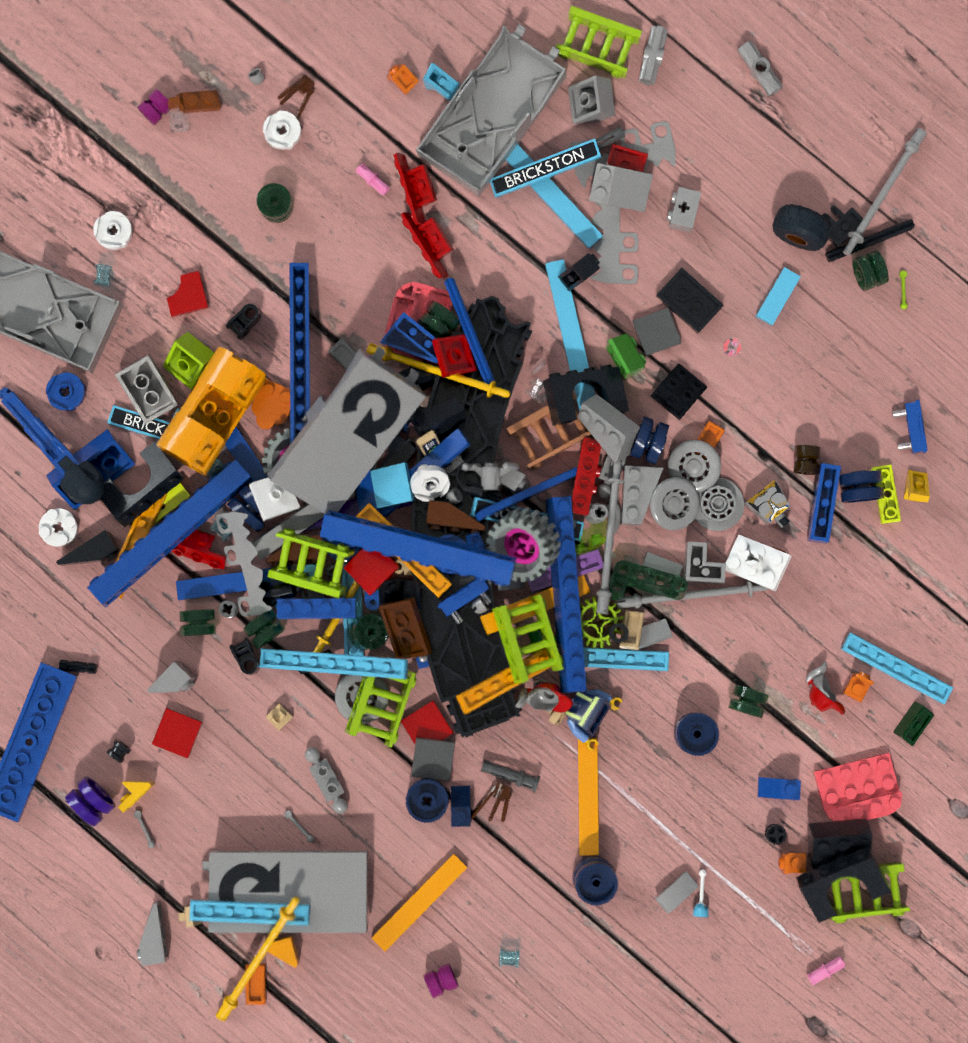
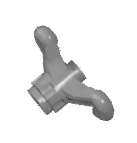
(491, 474)
(599, 512)

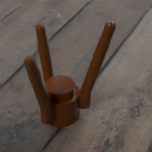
(303, 86)
(500, 792)

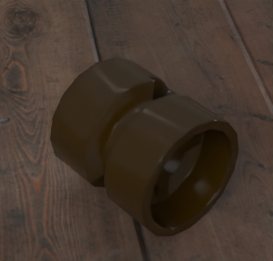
(806, 459)

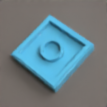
(392, 485)

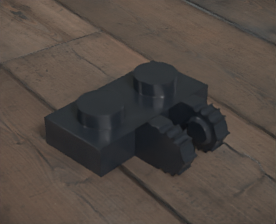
(845, 224)

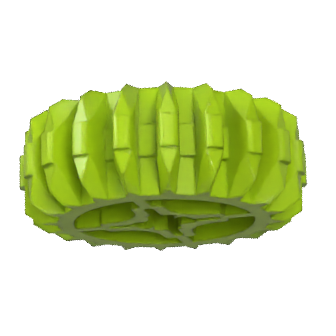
(600, 638)

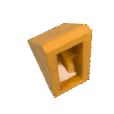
(285, 950)

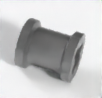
(234, 610)

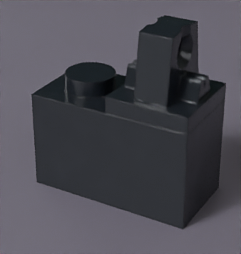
(579, 271)

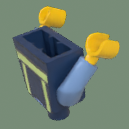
(588, 712)

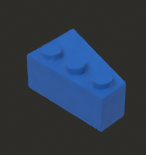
(410, 338)

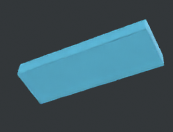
(778, 296)

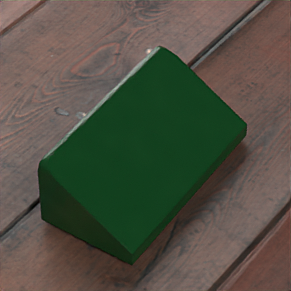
(913, 723)

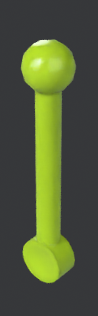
(902, 275)

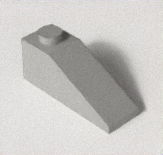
(153, 941)

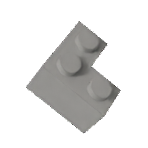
(696, 567)

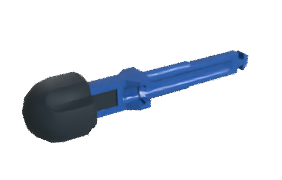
(81, 480)

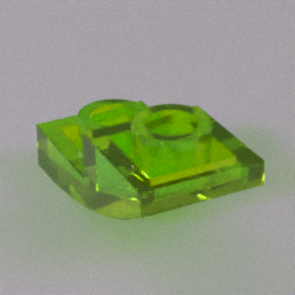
(594, 543)

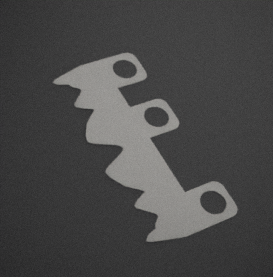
(661, 148)
(610, 245)
(245, 553)

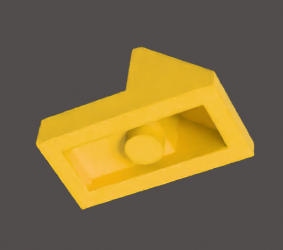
(917, 486)
(138, 789)

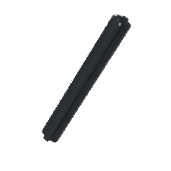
(872, 239)

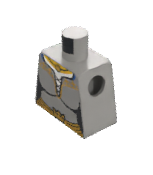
(769, 504)

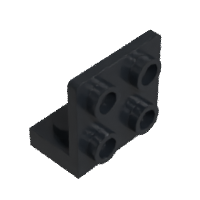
(679, 391)
(399, 589)

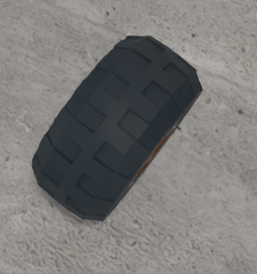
(801, 227)

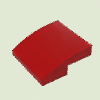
(371, 569)

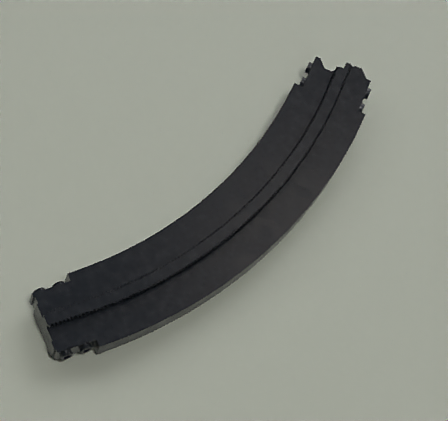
(463, 651)

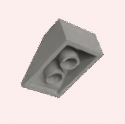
(620, 187)
(146, 388)

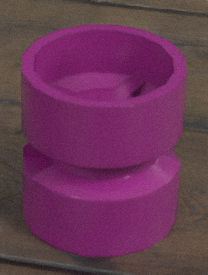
(154, 107)
(441, 980)

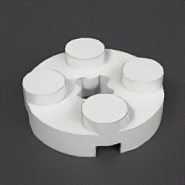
(276, 121)
(106, 222)
(429, 473)
(47, 529)

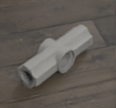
(653, 55)
(753, 58)

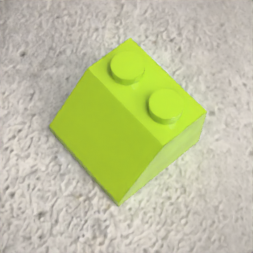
(187, 359)

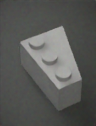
(609, 427)
(637, 492)

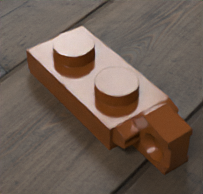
(195, 101)

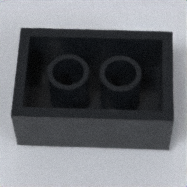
(836, 839)

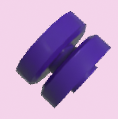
(90, 801)

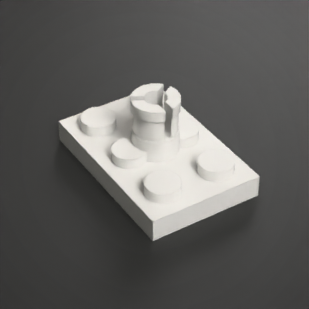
(757, 562)

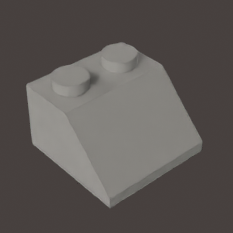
(591, 100)
(174, 679)

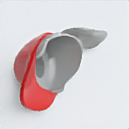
(820, 692)
(544, 697)

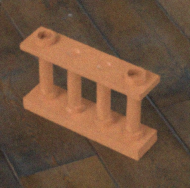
(534, 421)

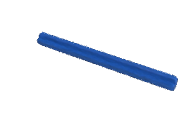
(469, 330)

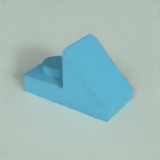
(440, 81)

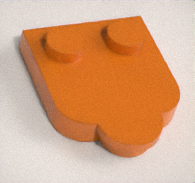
(271, 405)

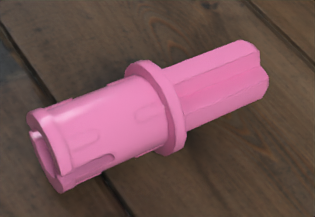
(372, 179)
(826, 970)

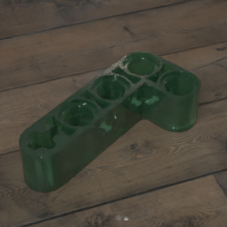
(648, 584)

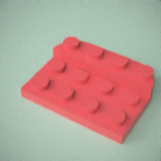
(414, 300)
(859, 789)

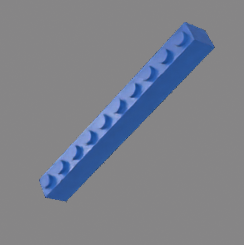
(299, 347)
(169, 533)
(418, 547)
(566, 597)

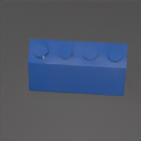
(105, 454)

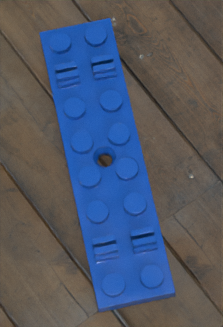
(39, 722)

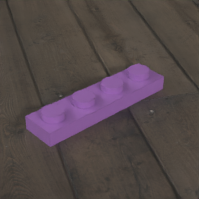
(585, 564)

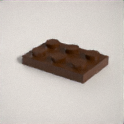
(405, 629)

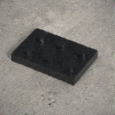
(689, 300)

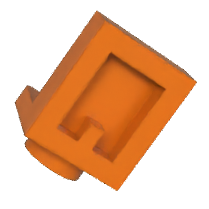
(402, 78)
(858, 686)
(792, 862)

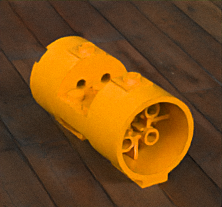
(212, 411)

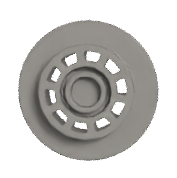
(695, 464)
(672, 503)
(719, 504)
(342, 701)

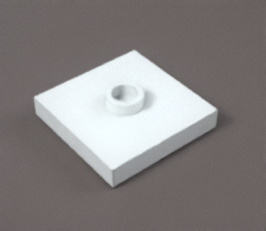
(272, 499)

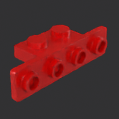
(417, 187)
(431, 242)
(585, 476)
(198, 547)

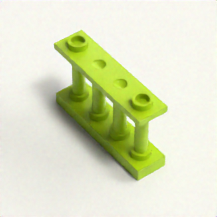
(598, 23)
(298, 576)
(514, 652)
(362, 707)
(892, 871)

